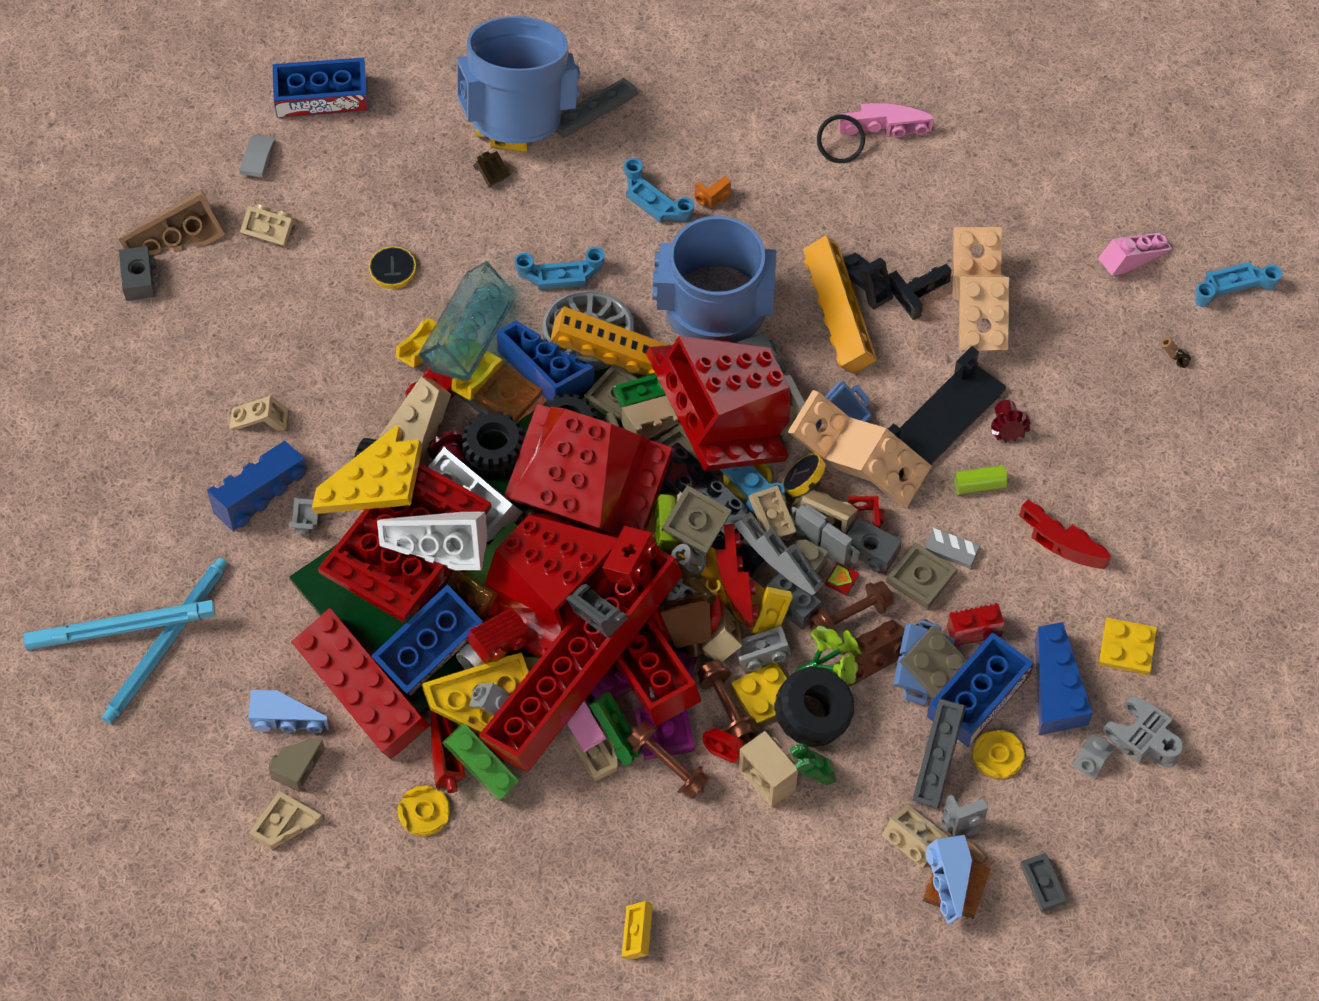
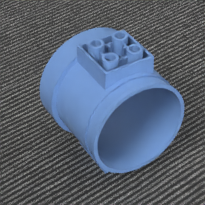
(516, 79)
(711, 314)

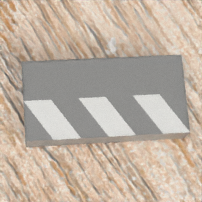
(952, 548)

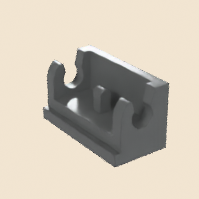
(596, 610)

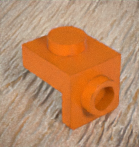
(716, 193)

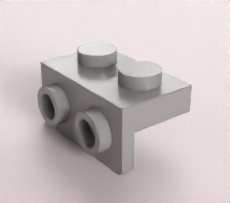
(763, 649)
(965, 819)

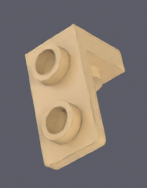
(260, 410)

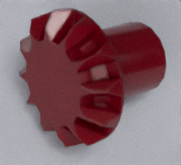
(1009, 422)
(451, 441)

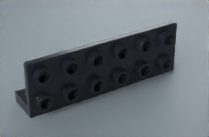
(950, 409)
(687, 470)

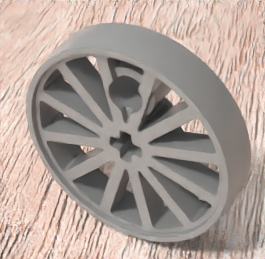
(589, 298)

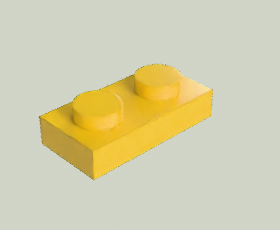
(772, 609)
(637, 930)

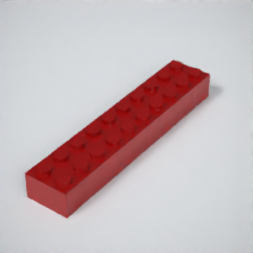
(573, 669)

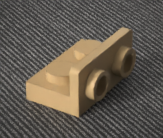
(267, 225)
(772, 511)
(912, 834)

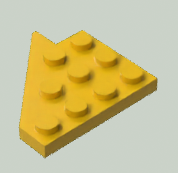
(374, 479)
(453, 693)

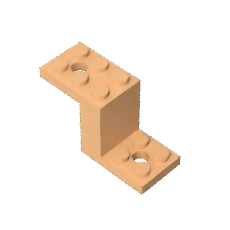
(980, 288)
(860, 448)

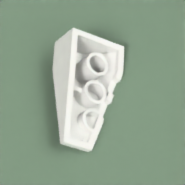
(502, 510)
(445, 538)

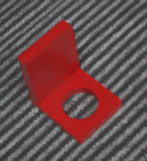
(872, 504)

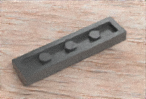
(596, 106)
(939, 753)

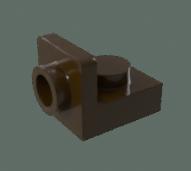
(491, 168)

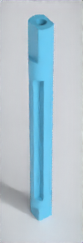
(119, 625)

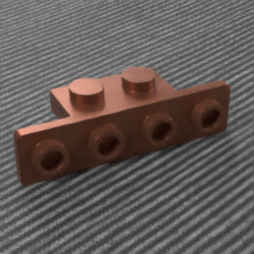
(879, 649)

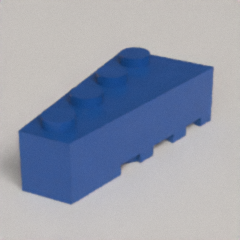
(544, 362)
(256, 485)
(1059, 684)

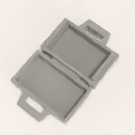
(811, 527)

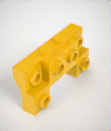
(409, 349)

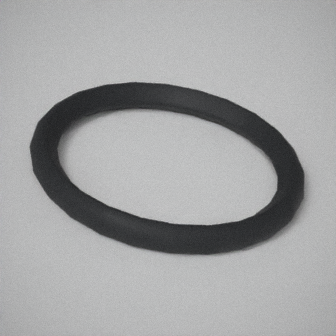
(862, 137)

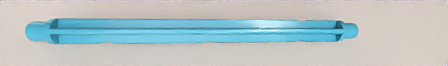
(161, 645)

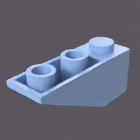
(279, 711)
(951, 871)

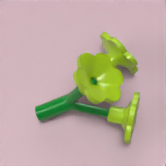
(829, 639)

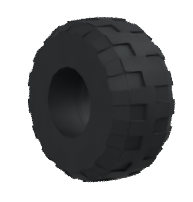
(798, 721)

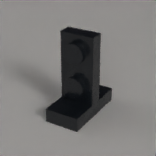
(870, 277)
(908, 293)

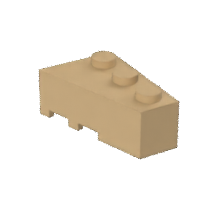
(421, 414)
(650, 418)

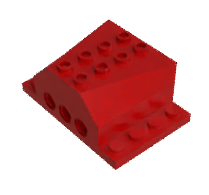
(726, 400)
(588, 471)
(541, 568)
(389, 578)

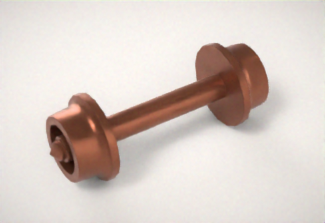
(878, 595)
(714, 675)
(693, 782)

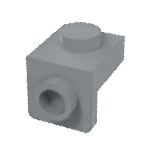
(304, 517)
(488, 697)
(1093, 756)

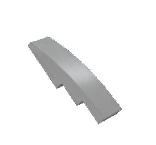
(785, 560)

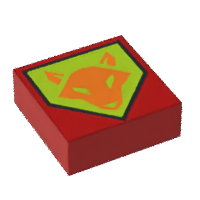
(841, 579)

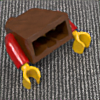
(689, 620)

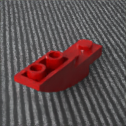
(1070, 544)
(736, 585)

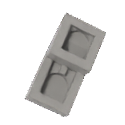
(257, 156)

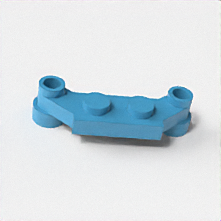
(653, 200)
(560, 274)
(1236, 279)
(749, 480)

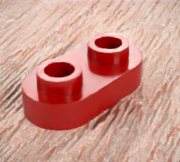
(722, 744)

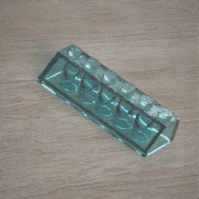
(468, 323)

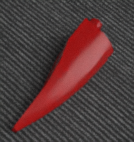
(446, 766)

